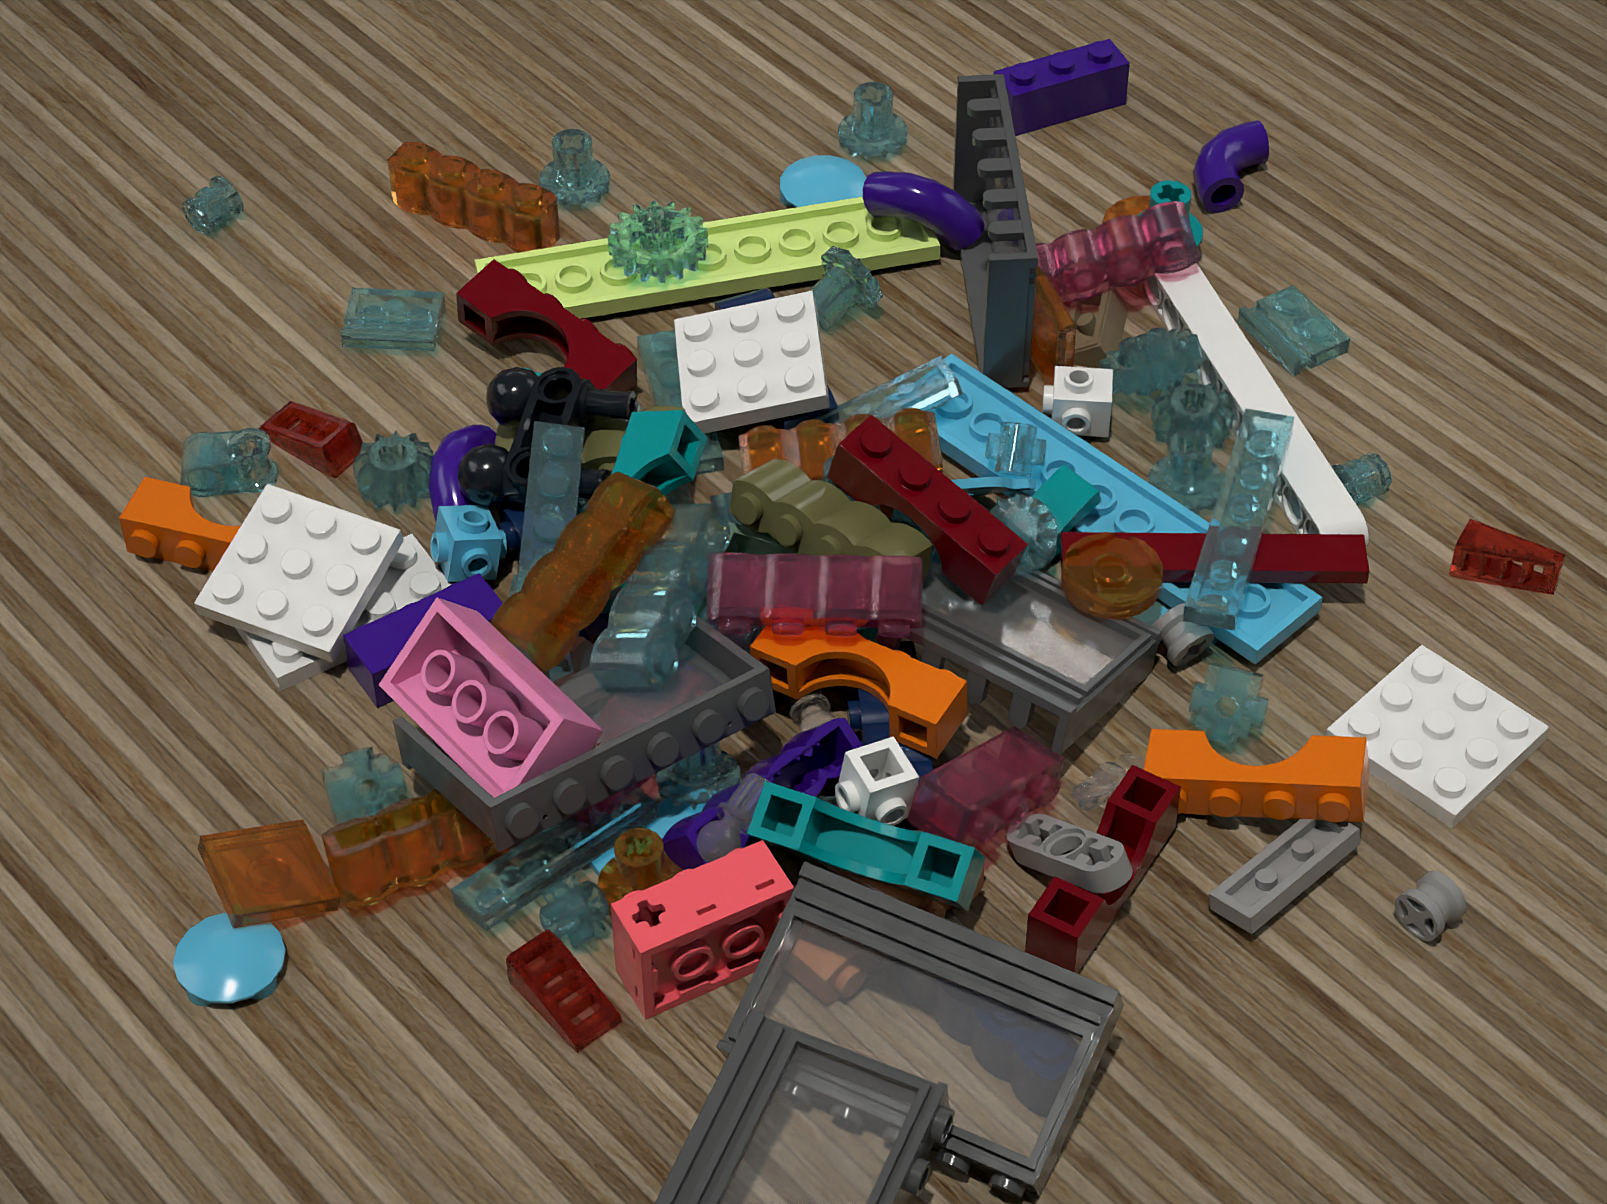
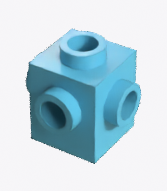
(467, 542)

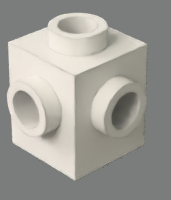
(1080, 400)
(877, 782)

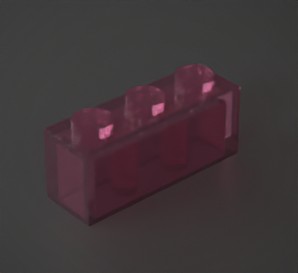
(986, 788)

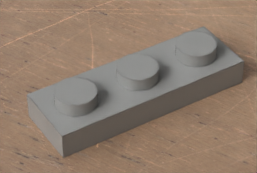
(1282, 871)

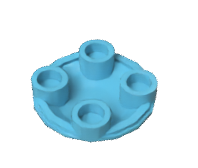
(820, 181)
(228, 963)

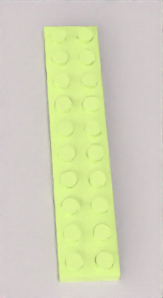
(740, 257)

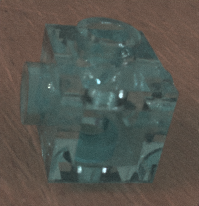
(1237, 684)
(344, 780)

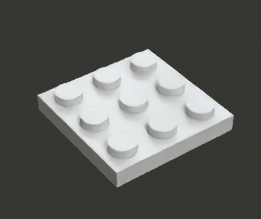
(752, 362)
(299, 572)
(1440, 735)

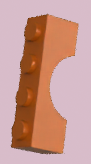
(165, 526)
(921, 700)
(1317, 783)

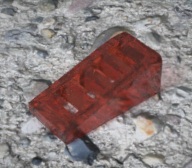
(318, 439)
(1489, 557)
(543, 961)

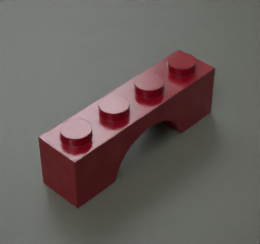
(505, 307)
(971, 542)
(1072, 920)

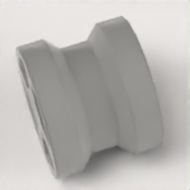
(1182, 638)
(1430, 905)

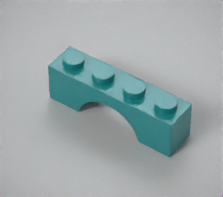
(659, 451)
(866, 847)

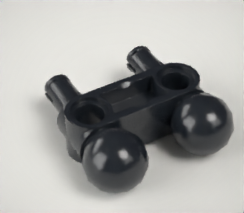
(517, 399)

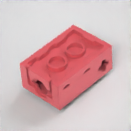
(698, 928)

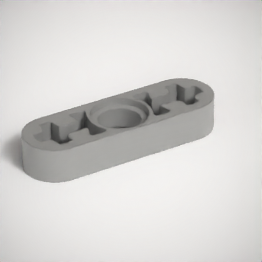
(1093, 860)

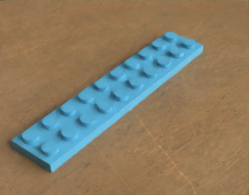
(1127, 502)

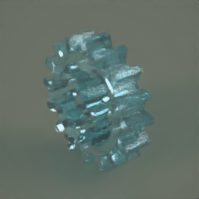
(657, 241)
(1152, 361)

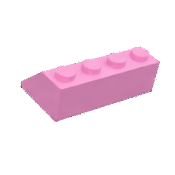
(485, 700)

